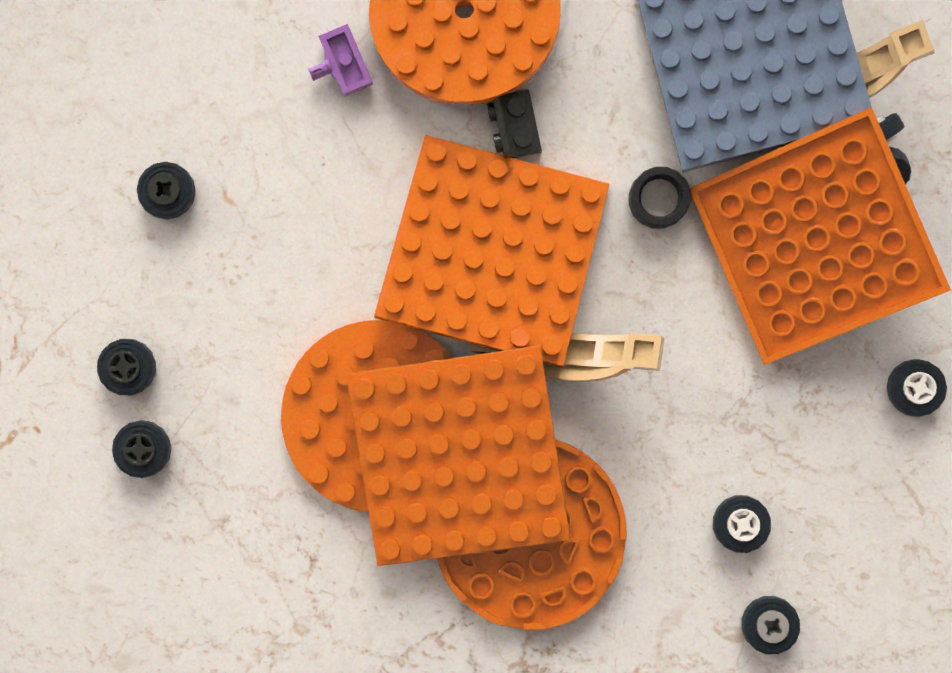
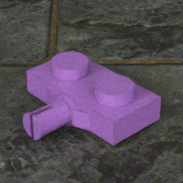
(342, 61)

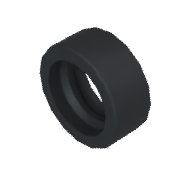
(676, 180)

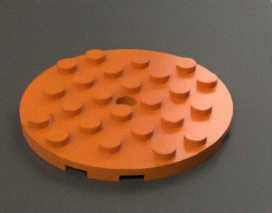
(464, 57)
(318, 406)
(550, 581)

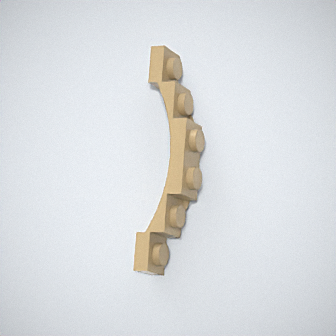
(890, 56)
(603, 356)

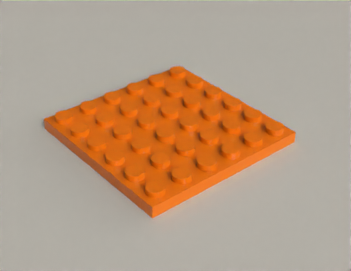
(819, 237)
(492, 250)
(459, 456)

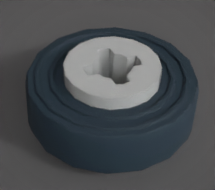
(761, 616)

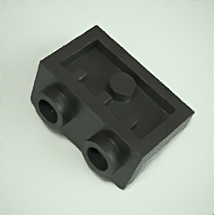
(515, 124)

